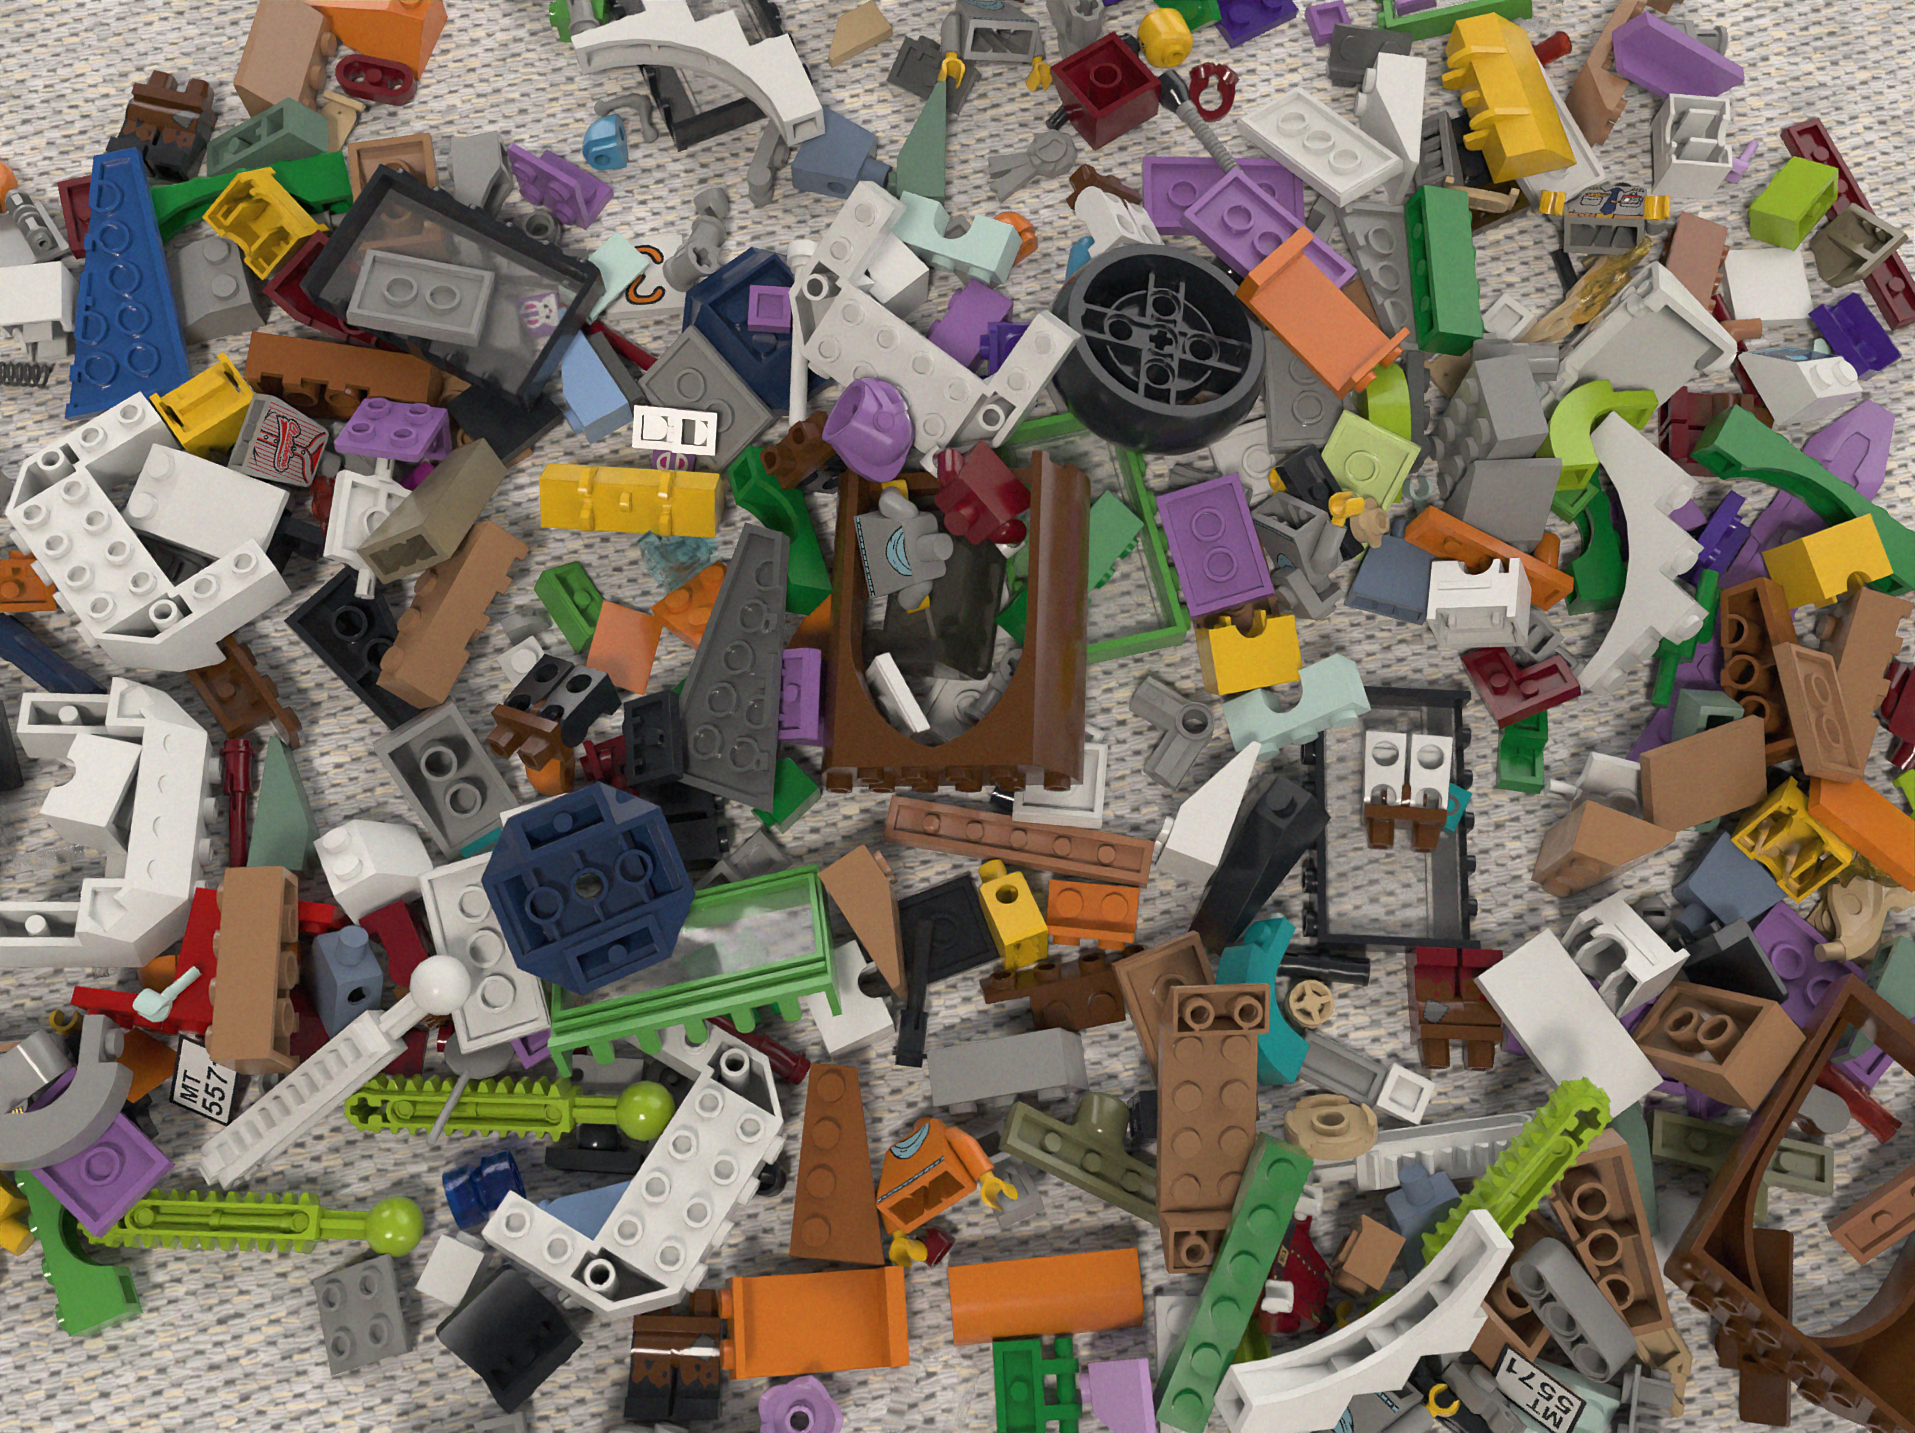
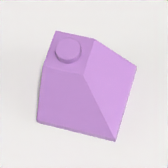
(1120, 1394)

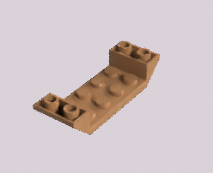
(1596, 91)
(1205, 1114)

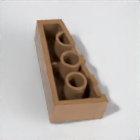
(448, 615)
(1862, 646)
(255, 972)
(1610, 1232)

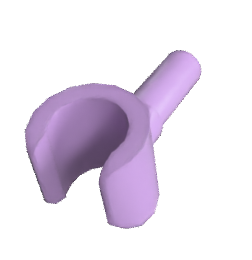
(1741, 164)

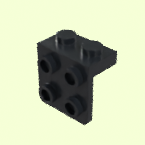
(1730, 961)
(509, 1336)

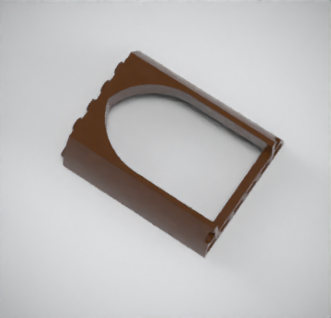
(1040, 719)
(1867, 1362)

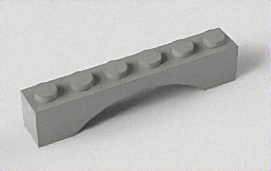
(480, 171)

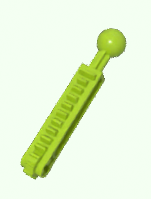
(523, 1107)
(1529, 1165)
(389, 1227)

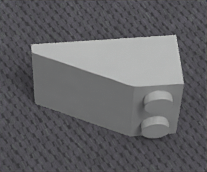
(214, 290)
(1507, 499)
(446, 776)

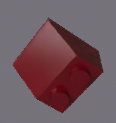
(1106, 90)

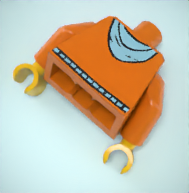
(927, 1176)

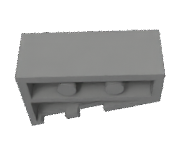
(1007, 1071)

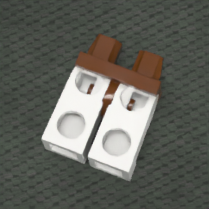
(1110, 211)
(1405, 804)

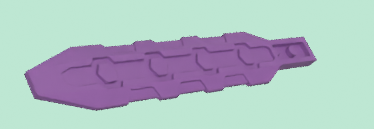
(1853, 451)

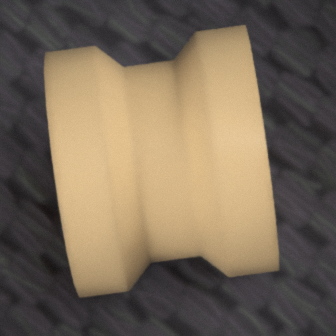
(1317, 1001)

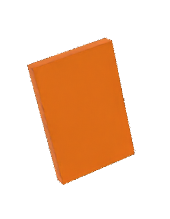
(1867, 825)

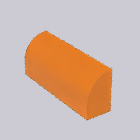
(1045, 1296)

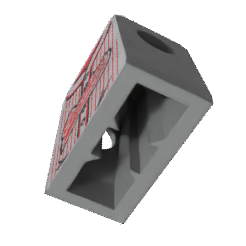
(282, 444)

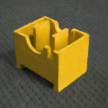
(265, 227)
(208, 409)
(1829, 563)
(1252, 661)
(1791, 841)

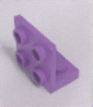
(559, 186)
(396, 431)
(802, 697)

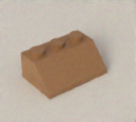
(284, 56)
(1594, 847)

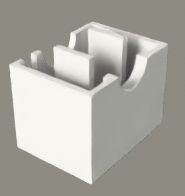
(1690, 146)
(898, 278)
(41, 309)
(1479, 608)
(100, 798)
(1621, 954)
(862, 1018)

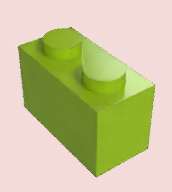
(1793, 203)

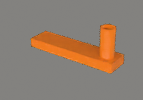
(1458, 541)

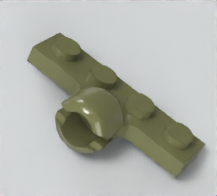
(1707, 1144)
(1086, 1151)

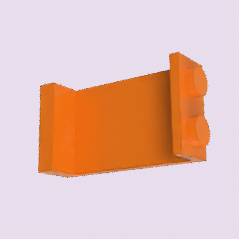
(1317, 318)
(814, 1322)

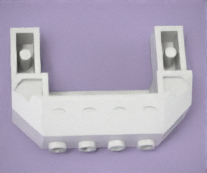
(858, 338)
(104, 566)
(149, 891)
(678, 1199)

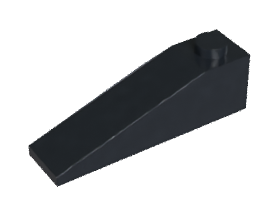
(351, 641)
(1263, 846)

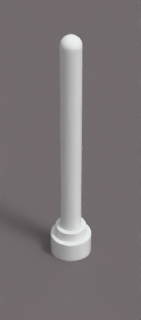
(797, 256)

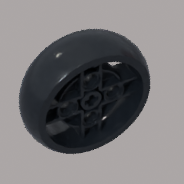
(1157, 350)

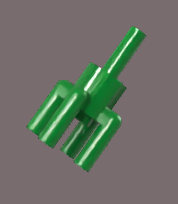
(1672, 655)

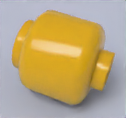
(1164, 38)

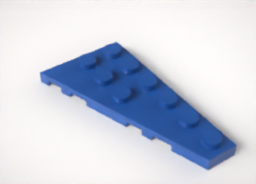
(126, 299)

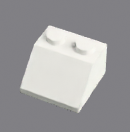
(373, 865)

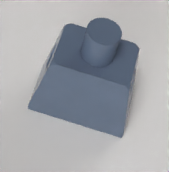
(838, 159)
(1393, 579)
(1723, 888)
(341, 967)
(1417, 1209)

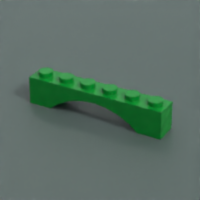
(313, 182)
(1746, 449)
(1251, 1241)

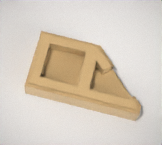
(858, 32)
(1668, 1353)

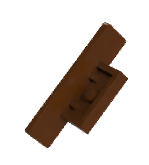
(240, 696)
(1065, 994)
(1764, 1394)

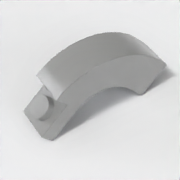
(81, 1113)

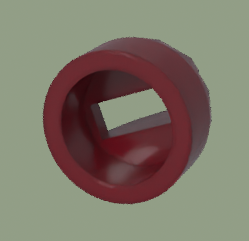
(937, 1244)

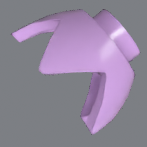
(804, 1395)

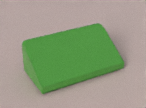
(571, 603)

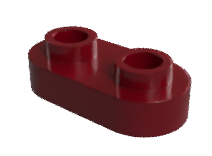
(379, 79)

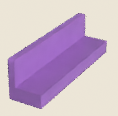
(1670, 60)

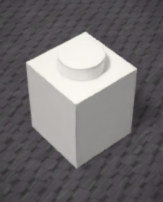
(455, 1268)

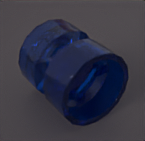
(480, 1190)

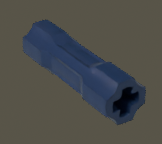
(41, 662)

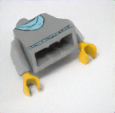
(992, 33)
(1303, 534)
(901, 548)
(1388, 1410)

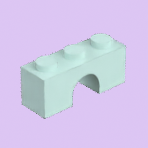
(982, 252)
(1330, 698)

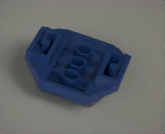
(720, 313)
(598, 937)

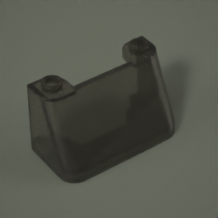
(959, 628)

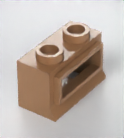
(1365, 1257)

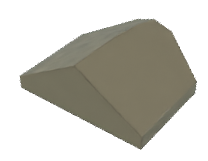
(1854, 246)

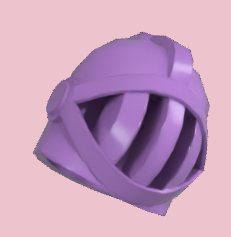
(870, 429)

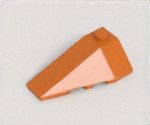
(387, 28)

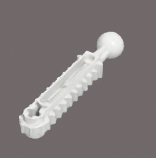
(331, 1075)
(1451, 1147)

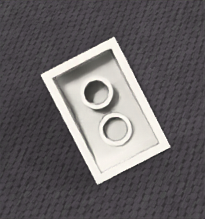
(1393, 113)
(201, 504)
(1197, 835)

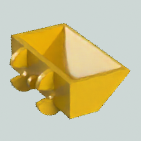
(1505, 99)
(631, 500)

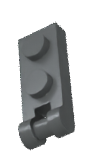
(1418, 383)

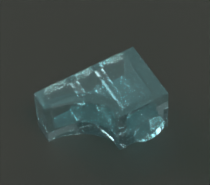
(674, 558)

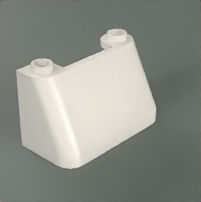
(1643, 340)

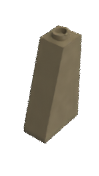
(435, 514)

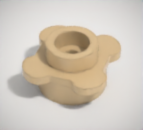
(1370, 524)

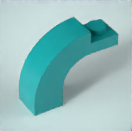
(1257, 961)

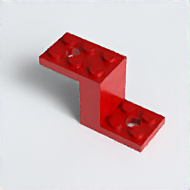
(192, 1007)

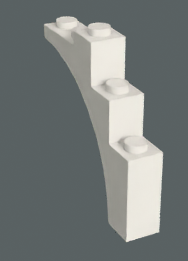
(716, 47)
(1658, 552)
(1377, 1352)

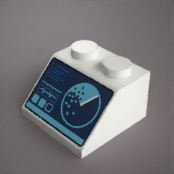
(1800, 382)

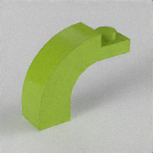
(1387, 404)
(1577, 419)

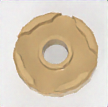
(1331, 1127)

